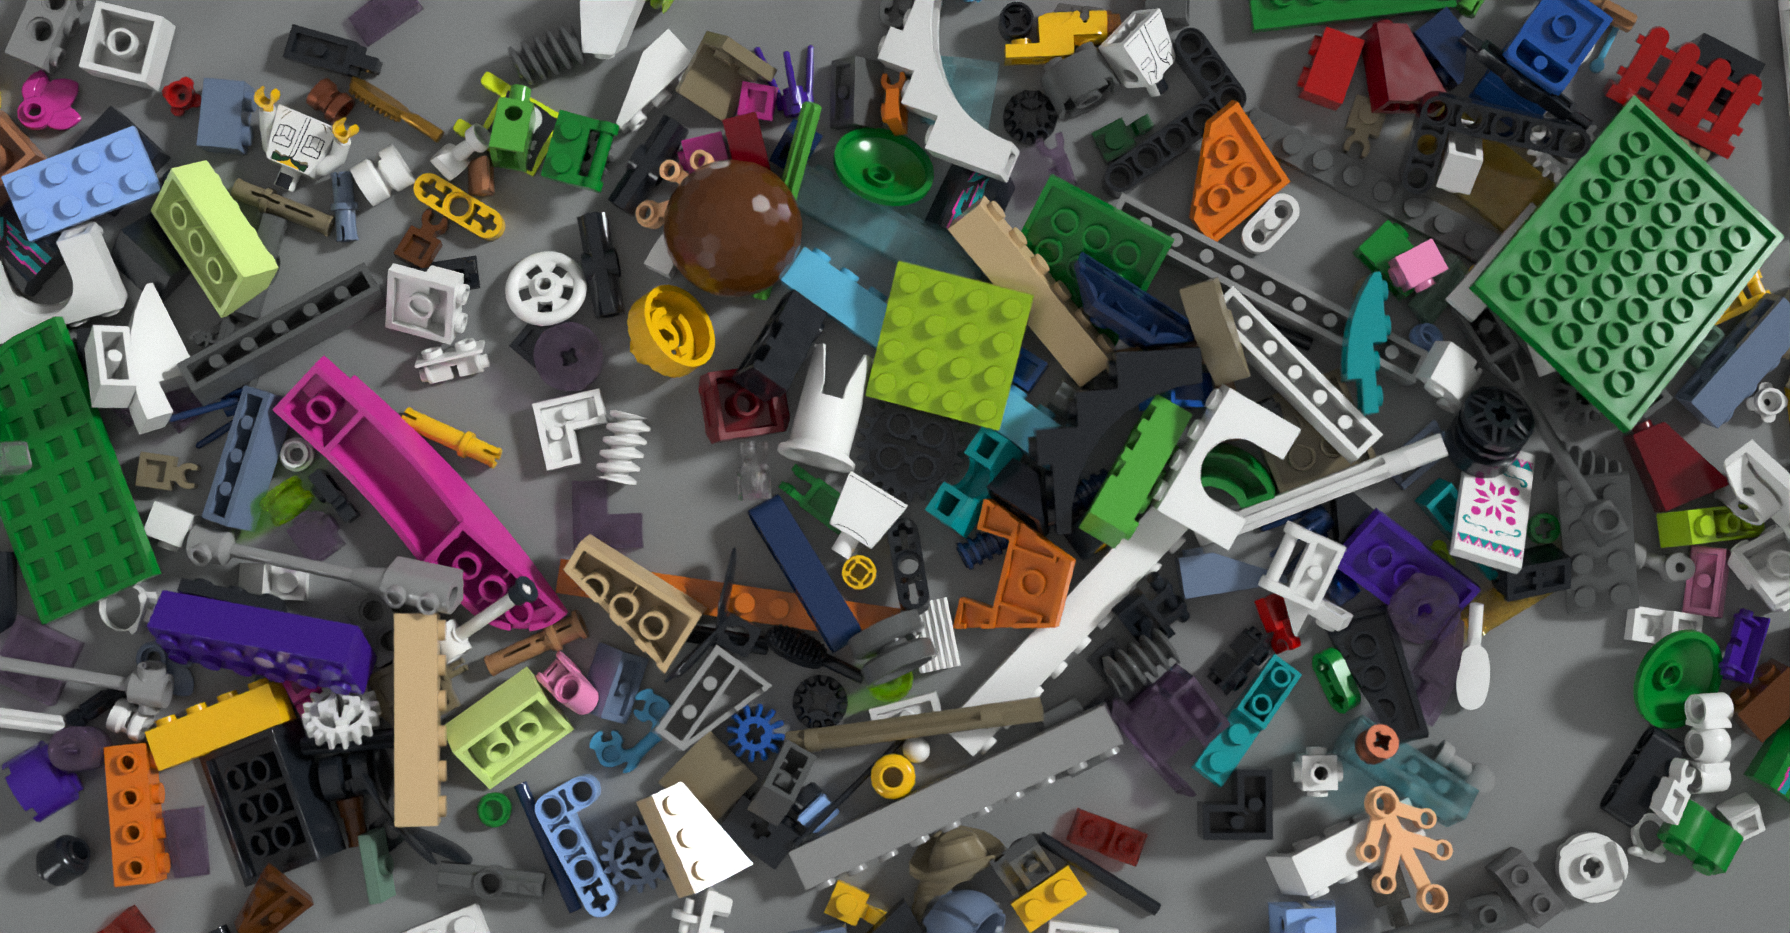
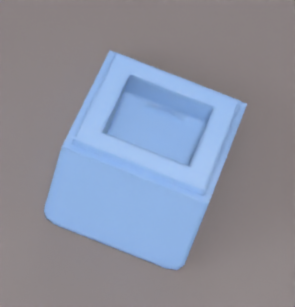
(814, 810)

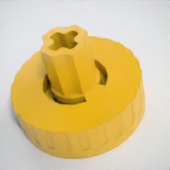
(663, 320)

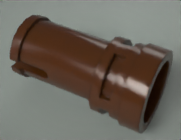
(352, 812)

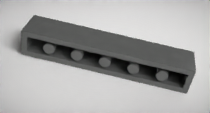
(282, 334)

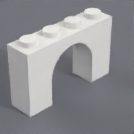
(95, 286)
(1226, 417)

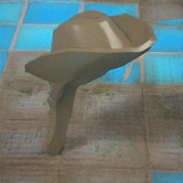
(950, 860)

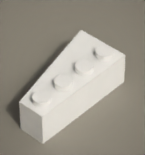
(1330, 859)

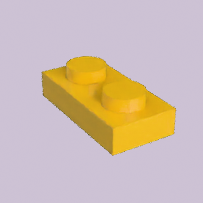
(1048, 898)

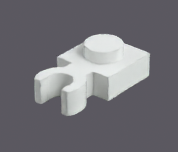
(1671, 795)

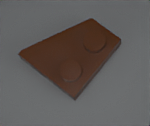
(272, 903)

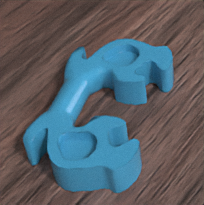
(612, 753)

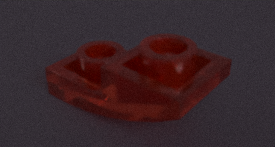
(1107, 837)

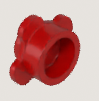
(175, 89)

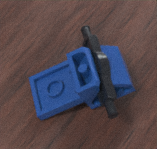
(1540, 59)

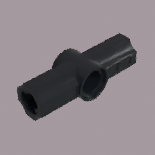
(645, 164)
(601, 265)

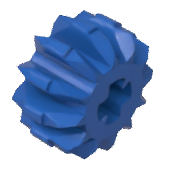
(745, 727)

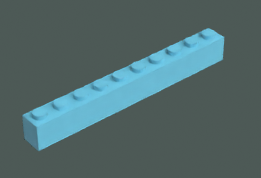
(863, 315)

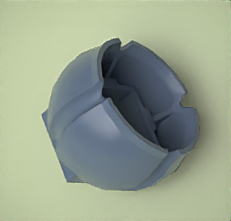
(965, 913)

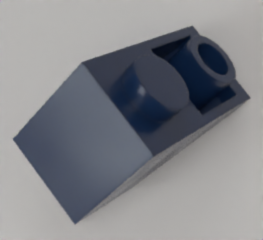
(1441, 47)

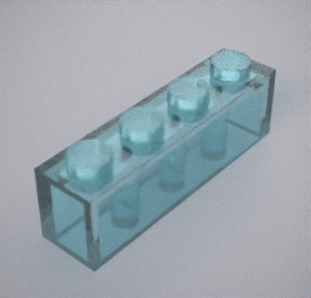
(1411, 776)

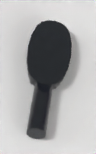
(807, 651)

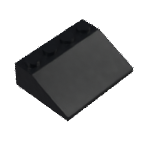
(271, 802)

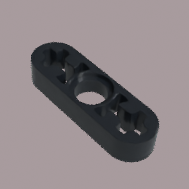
(898, 556)

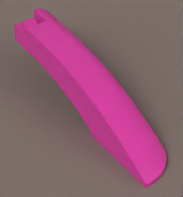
(416, 492)

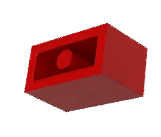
(1330, 68)

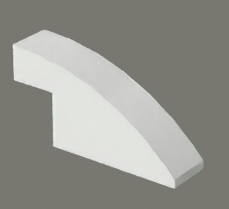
(155, 355)

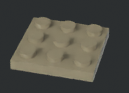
(1310, 453)

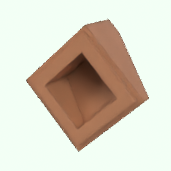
(481, 177)

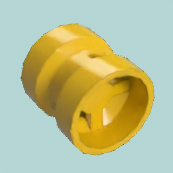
(859, 572)

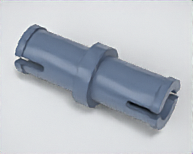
(344, 206)

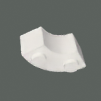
(1449, 375)

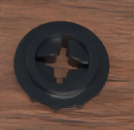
(1029, 132)
(821, 685)

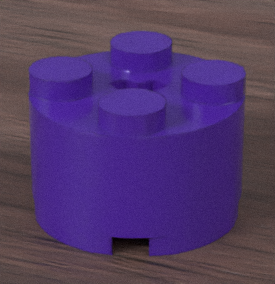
(39, 783)

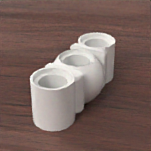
(1708, 741)

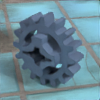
(617, 865)

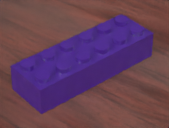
(262, 642)

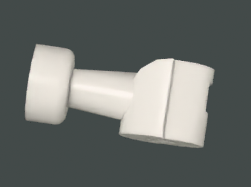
(454, 159)

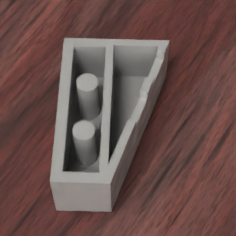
(708, 698)

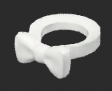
(1638, 846)

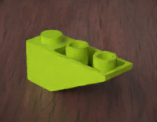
(1704, 526)

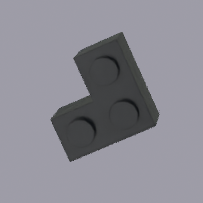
(1247, 815)

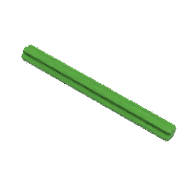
(798, 157)

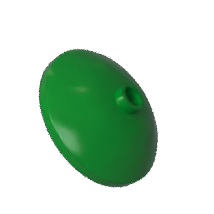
(883, 167)
(1671, 672)

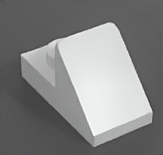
(274, 580)
(1328, 616)

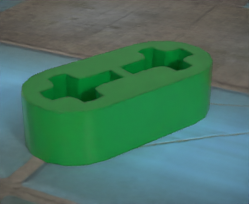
(1336, 680)

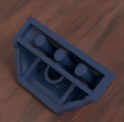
(1127, 308)

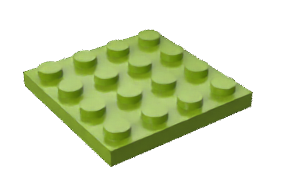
(949, 345)

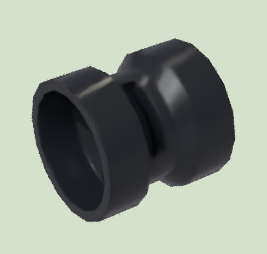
(1018, 16)

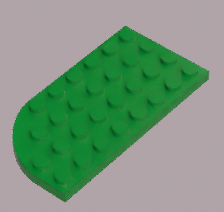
(72, 508)

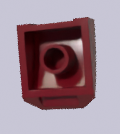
(736, 413)

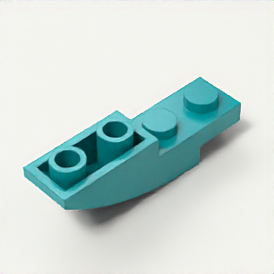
(1364, 329)
(1247, 717)

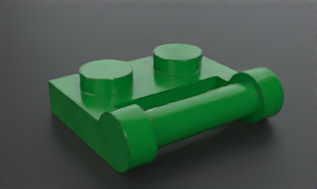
(569, 149)

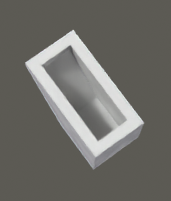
(1459, 162)

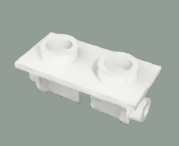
(438, 361)

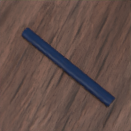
(556, 868)

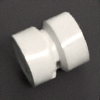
(382, 175)

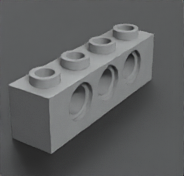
(37, 16)

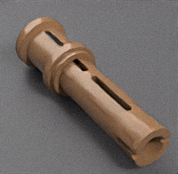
(549, 638)

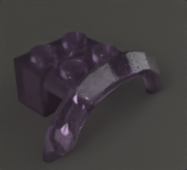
(1167, 719)

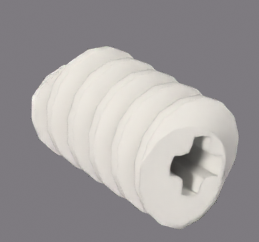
(623, 447)

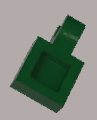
(1118, 139)

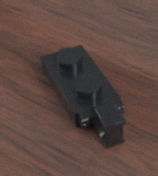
(329, 53)

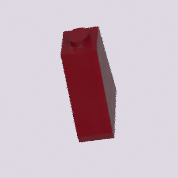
(1397, 69)
(746, 139)
(1670, 466)

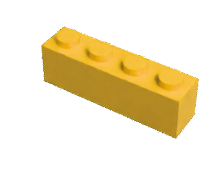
(219, 725)

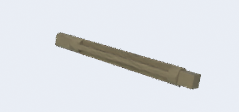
(919, 725)

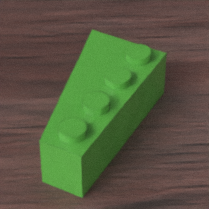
(1136, 472)

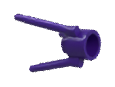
(793, 96)

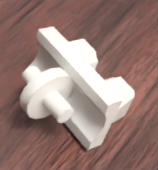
(699, 918)

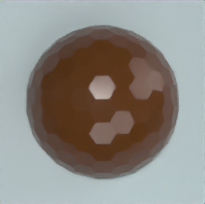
(732, 228)

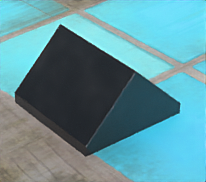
(149, 257)

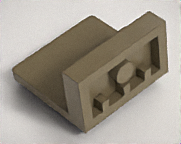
(717, 74)

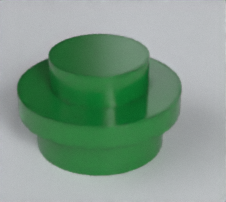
(494, 809)

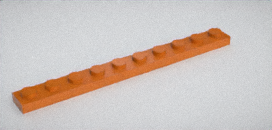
(747, 602)

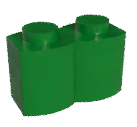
(1701, 839)

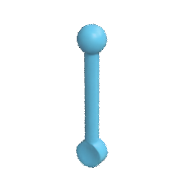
(1598, 64)

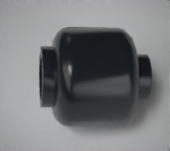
(63, 860)

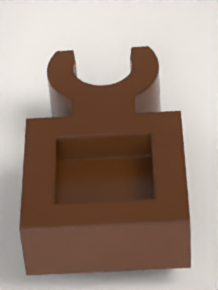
(421, 245)

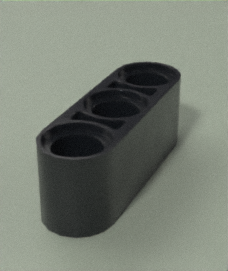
(1640, 776)

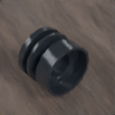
(1489, 432)

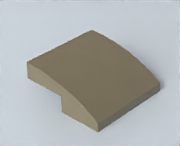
(711, 775)

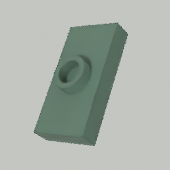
(1431, 302)
(377, 865)

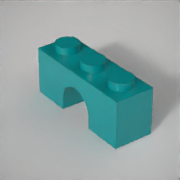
(962, 503)

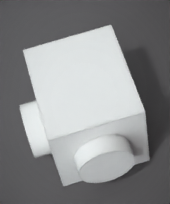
(170, 525)

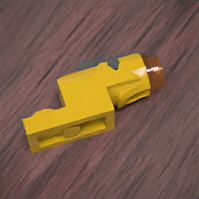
(1060, 32)

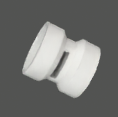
(127, 719)

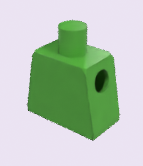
(513, 130)

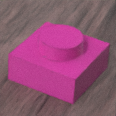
(759, 99)

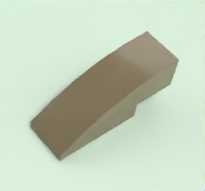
(1215, 331)

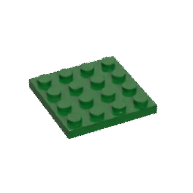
(1076, 222)

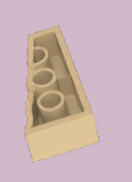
(636, 599)

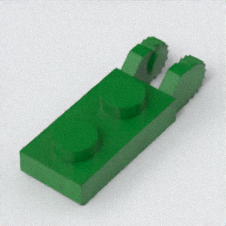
(818, 501)

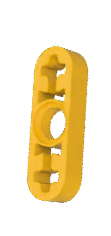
(443, 186)

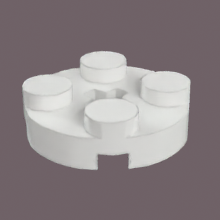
(1608, 877)

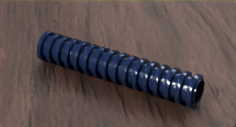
(988, 544)

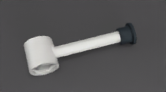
(457, 636)

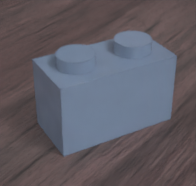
(226, 116)

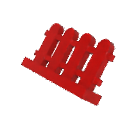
(1697, 104)

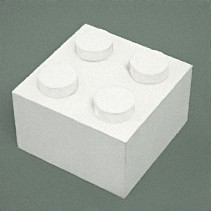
(127, 46)

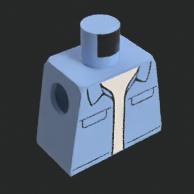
(1302, 916)

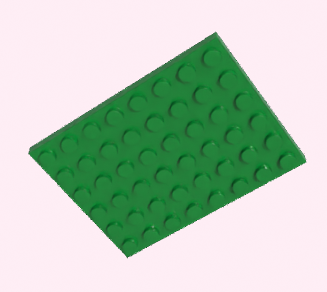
(1627, 264)

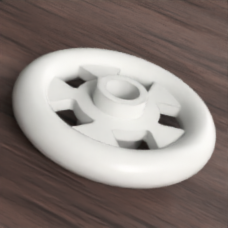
(562, 308)

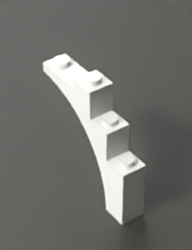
(955, 134)

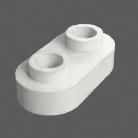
(1269, 224)

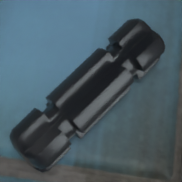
(93, 707)

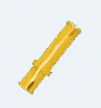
(464, 443)

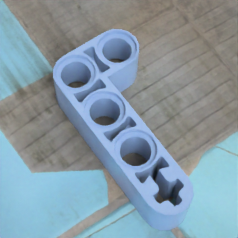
(584, 848)

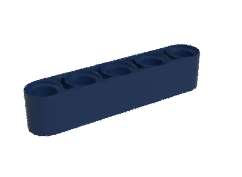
(804, 572)

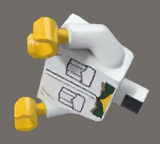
(300, 142)

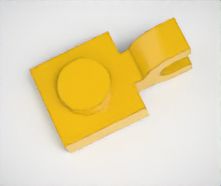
(850, 905)

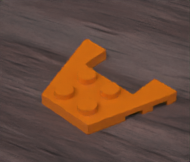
(1031, 580)

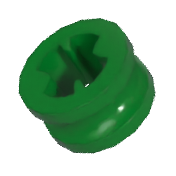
(1551, 535)

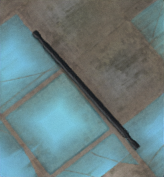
(844, 796)

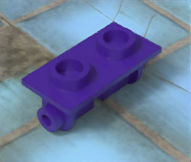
(1744, 646)

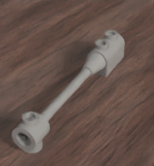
(404, 582)
(145, 686)

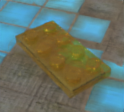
(1503, 184)

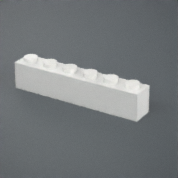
(1300, 381)

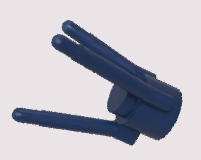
(228, 404)
(1314, 519)

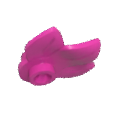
(52, 98)

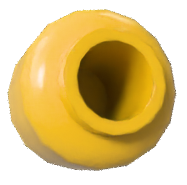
(893, 776)

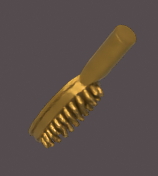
(391, 107)

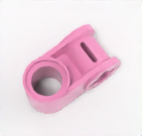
(569, 685)

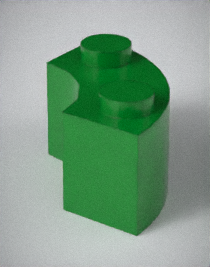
(1237, 474)

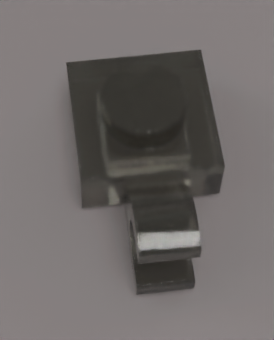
(1392, 901)

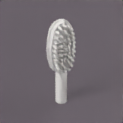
(1474, 669)

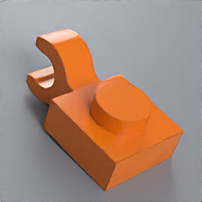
(893, 110)

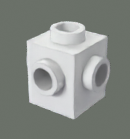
(1305, 765)

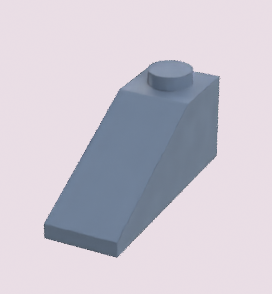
(1215, 574)

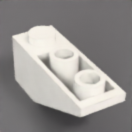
(654, 79)

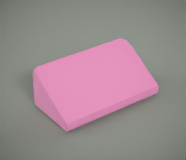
(1707, 587)

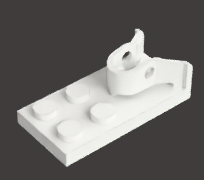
(1758, 484)

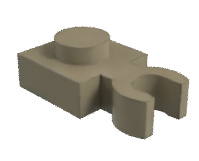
(1363, 124)
(162, 471)

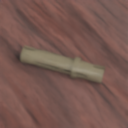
(270, 202)

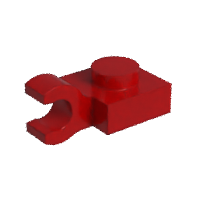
(1276, 619)

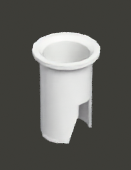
(826, 423)

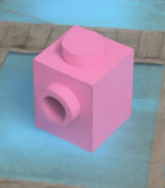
(1417, 267)

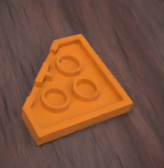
(1232, 173)

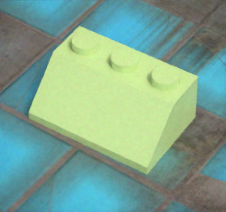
(507, 728)

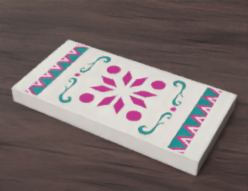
(1494, 516)

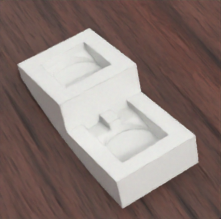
(1652, 624)

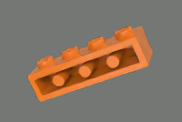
(135, 815)

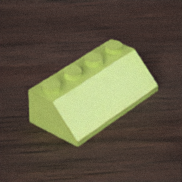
(213, 237)

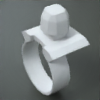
(147, 602)

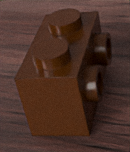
(1765, 702)

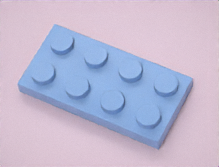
(82, 184)

